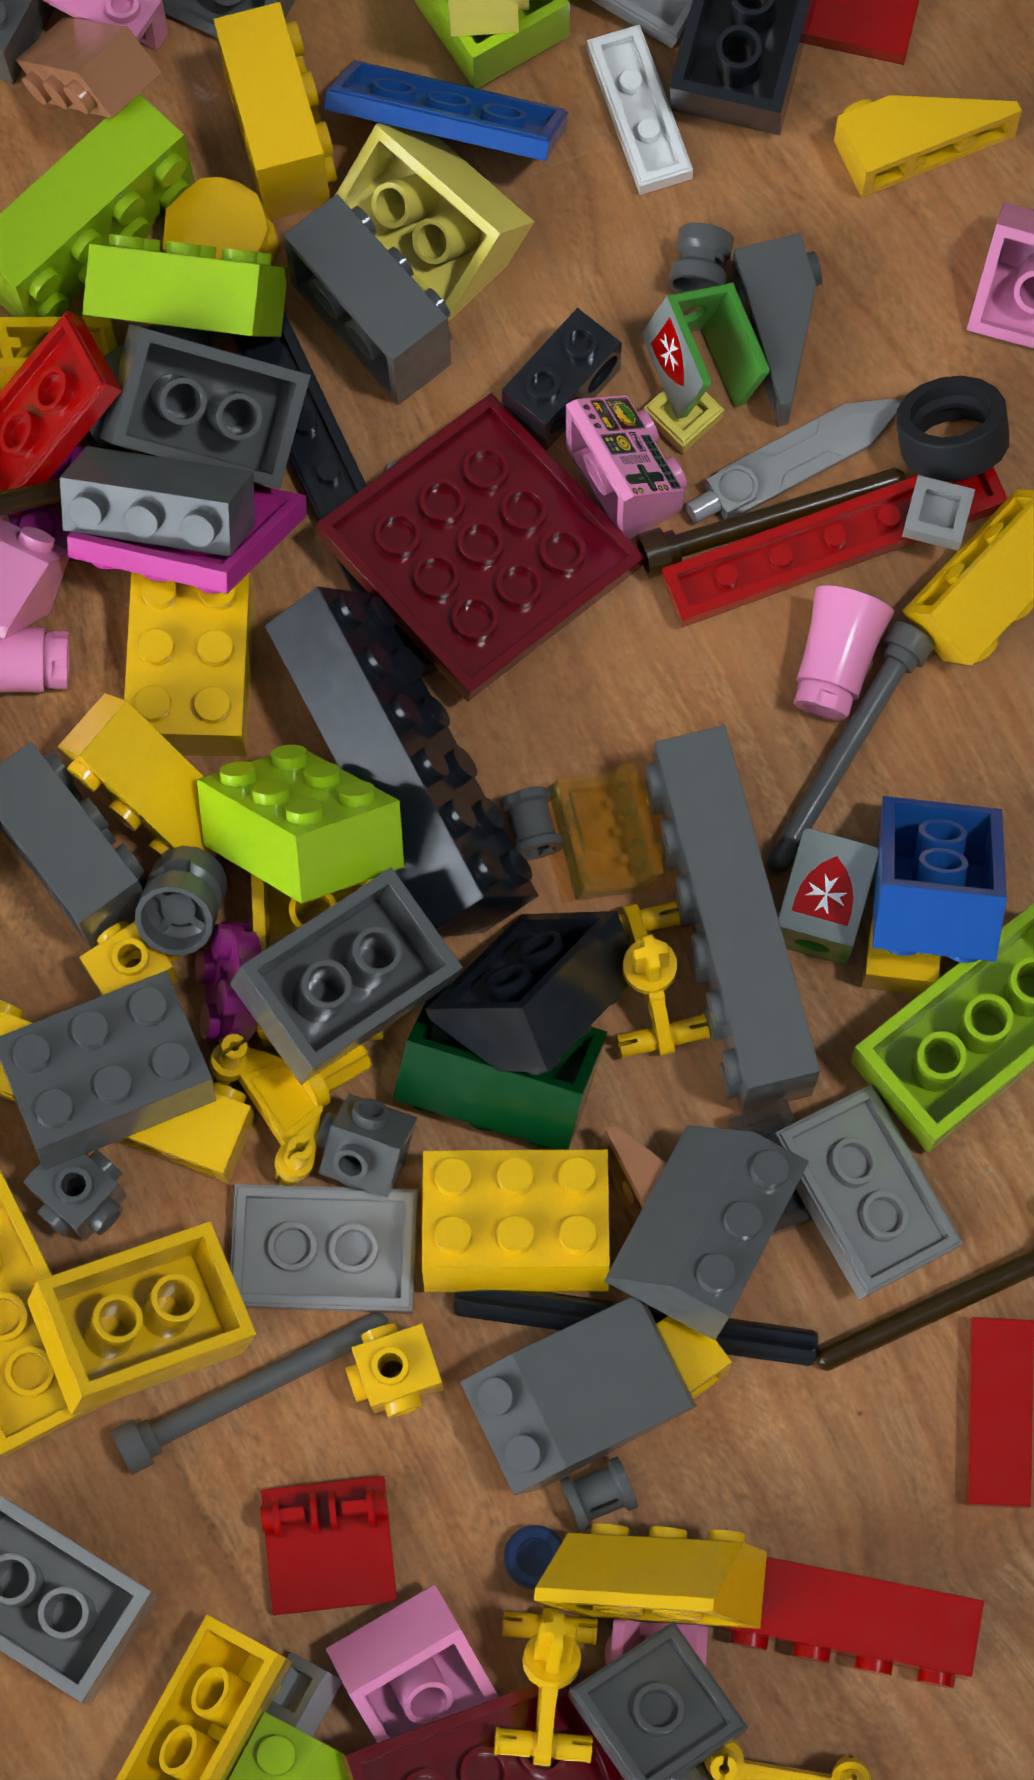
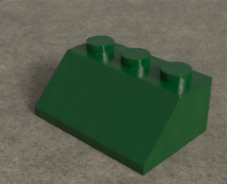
(455, 1082)

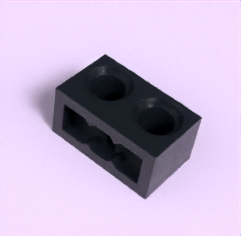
(567, 367)

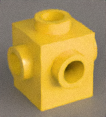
(117, 952)
(389, 1346)

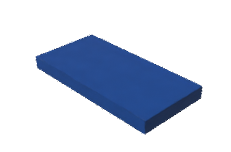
(447, 110)

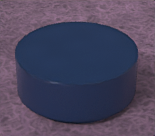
(530, 1553)

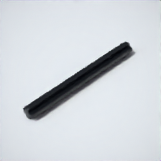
(561, 1311)

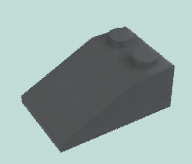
(577, 1395)

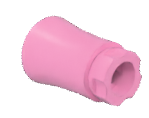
(839, 650)
(34, 660)

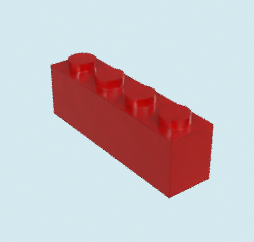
(868, 1620)

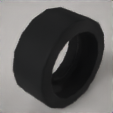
(959, 455)

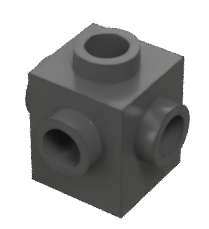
(365, 1144)
(90, 1211)

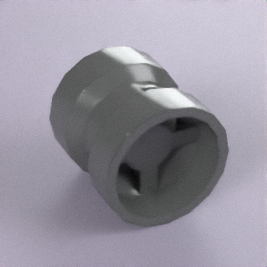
(701, 258)

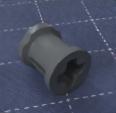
(532, 822)
(598, 1493)

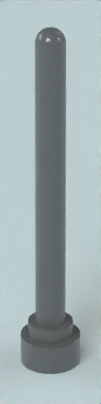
(904, 650)
(144, 1440)

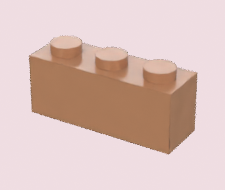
(87, 67)

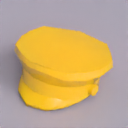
(221, 216)

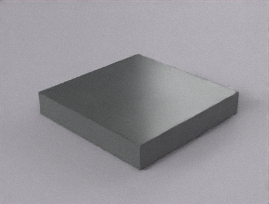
(657, 1709)

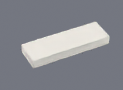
(639, 109)

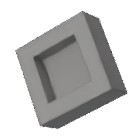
(938, 513)
(304, 1695)

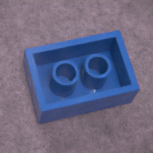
(939, 879)

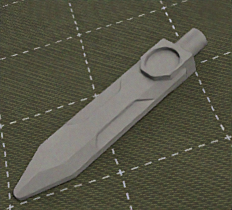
(793, 459)

